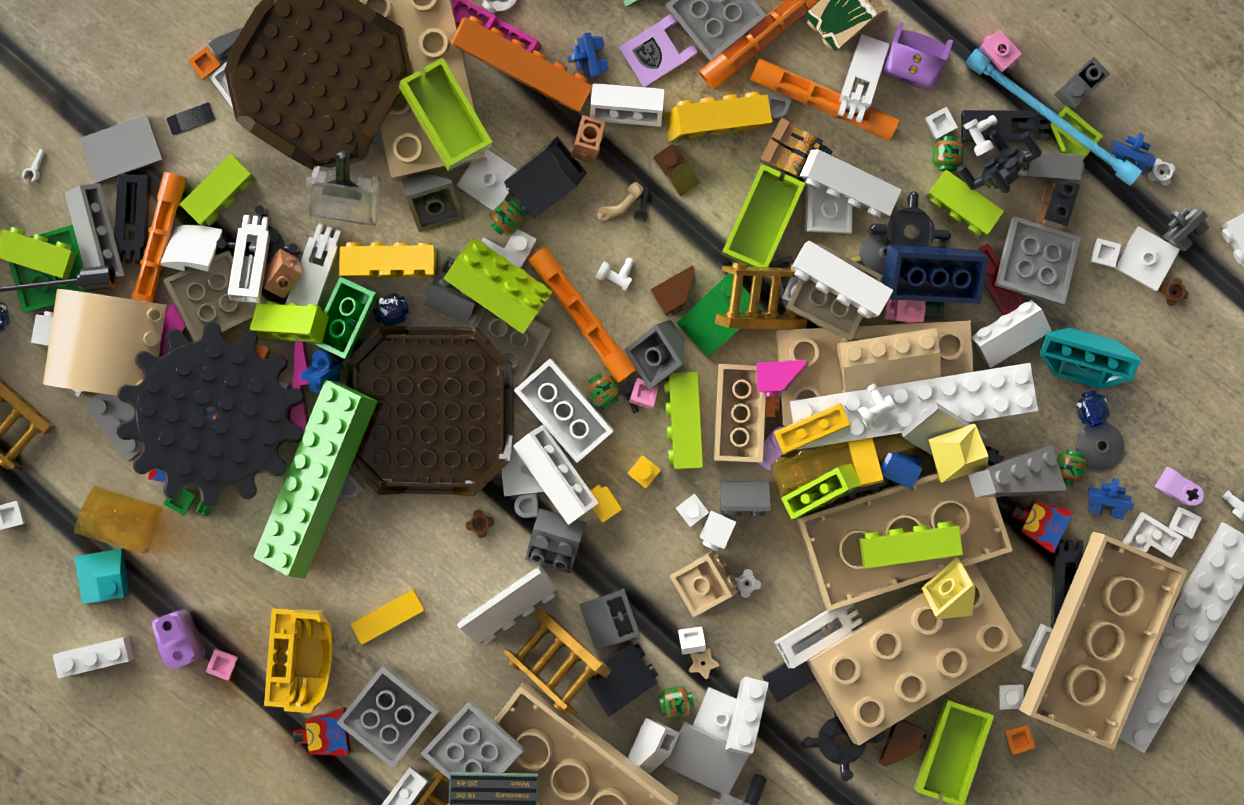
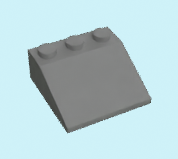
(388, 715)

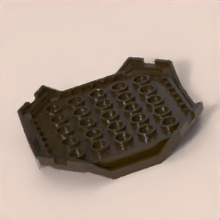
(316, 77)
(438, 413)

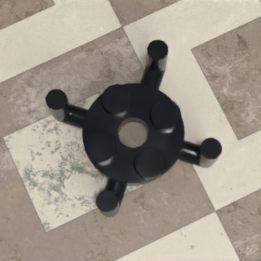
(1003, 169)
(910, 216)
(275, 244)
(831, 751)

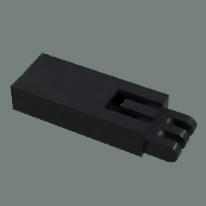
(1004, 118)
(132, 208)
(1062, 566)
(786, 681)

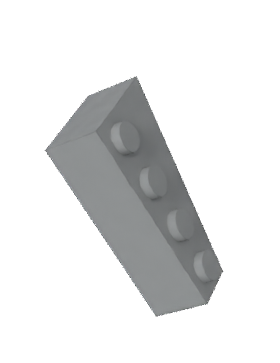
(1022, 475)

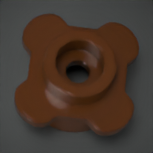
(1181, 292)
(486, 523)

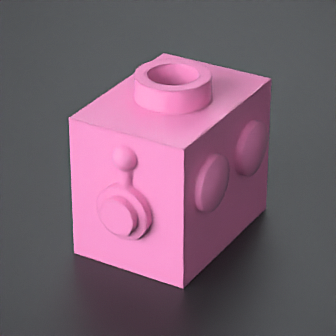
(1000, 60)
(905, 311)

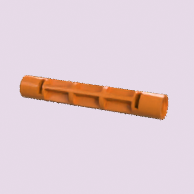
(754, 40)
(820, 98)
(169, 199)
(552, 274)

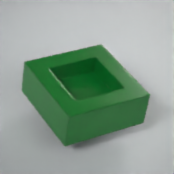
(182, 502)

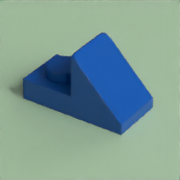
(902, 468)

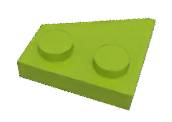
(1068, 144)

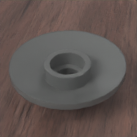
(873, 251)
(1088, 442)

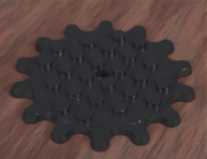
(205, 451)

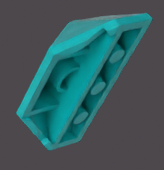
(1088, 358)

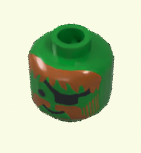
(948, 154)
(507, 218)
(602, 391)
(1072, 466)
(676, 702)

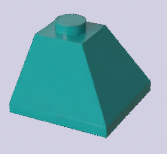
(102, 576)

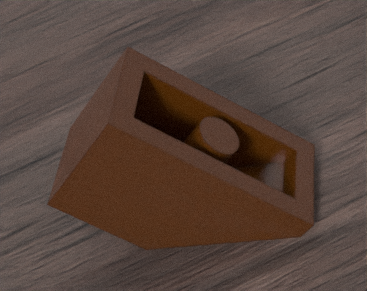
(674, 292)
(902, 742)

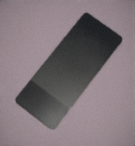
(190, 118)

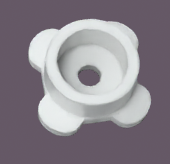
(1168, 170)
(753, 583)

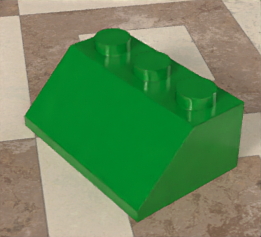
(347, 314)

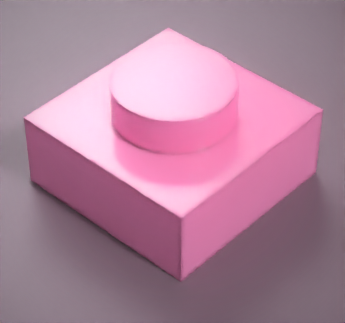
(642, 395)
(222, 664)

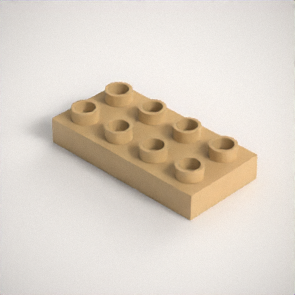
(428, 32)
(824, 372)
(834, 536)
(1103, 640)
(909, 659)
(571, 758)

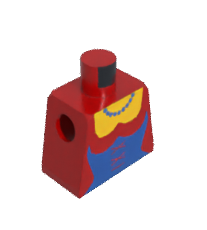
(1042, 523)
(324, 734)

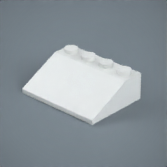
(508, 605)

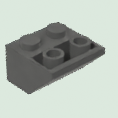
(448, 298)
(744, 496)
(554, 541)
(610, 619)

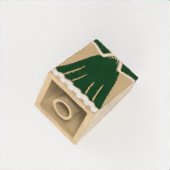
(843, 19)

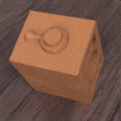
(588, 139)
(282, 273)

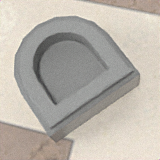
(778, 106)
(351, 487)
(527, 505)

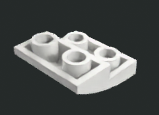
(191, 247)

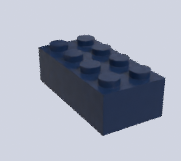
(935, 274)

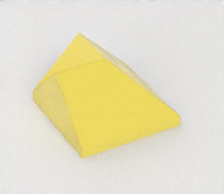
(958, 453)
(951, 592)

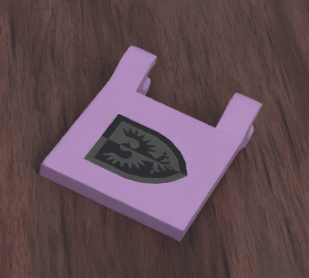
(654, 54)

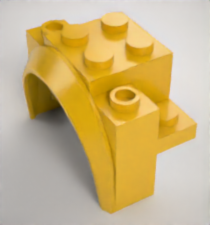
(298, 658)

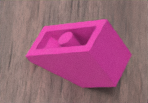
(778, 375)

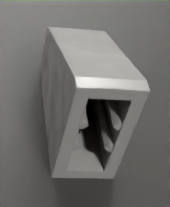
(1055, 166)

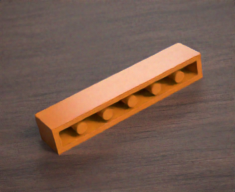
(521, 64)

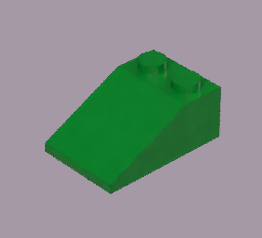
(700, 319)

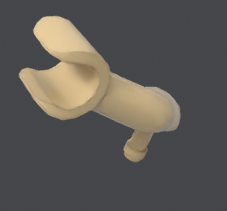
(608, 212)

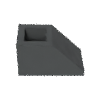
(1082, 83)

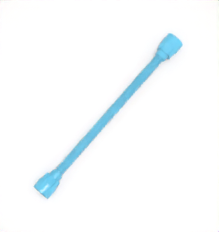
(981, 64)

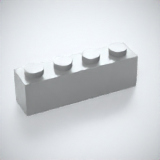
(93, 227)

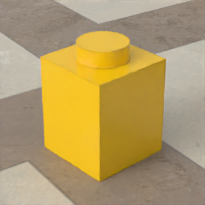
(644, 471)
(607, 504)

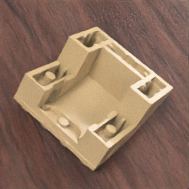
(98, 340)

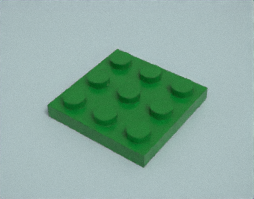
(44, 297)

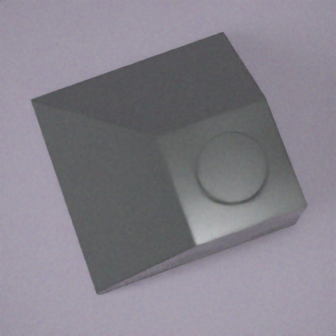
(432, 201)
(657, 353)

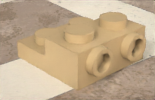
(704, 583)

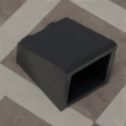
(545, 178)
(627, 679)

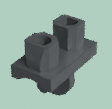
(1183, 224)

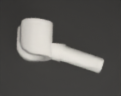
(34, 168)

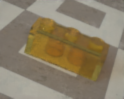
(118, 520)

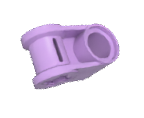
(771, 450)
(1176, 486)

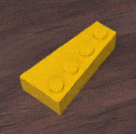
(718, 116)
(389, 261)

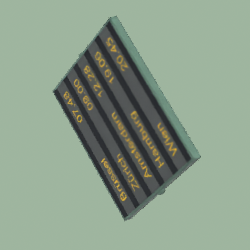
(493, 788)

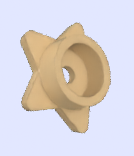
(703, 669)

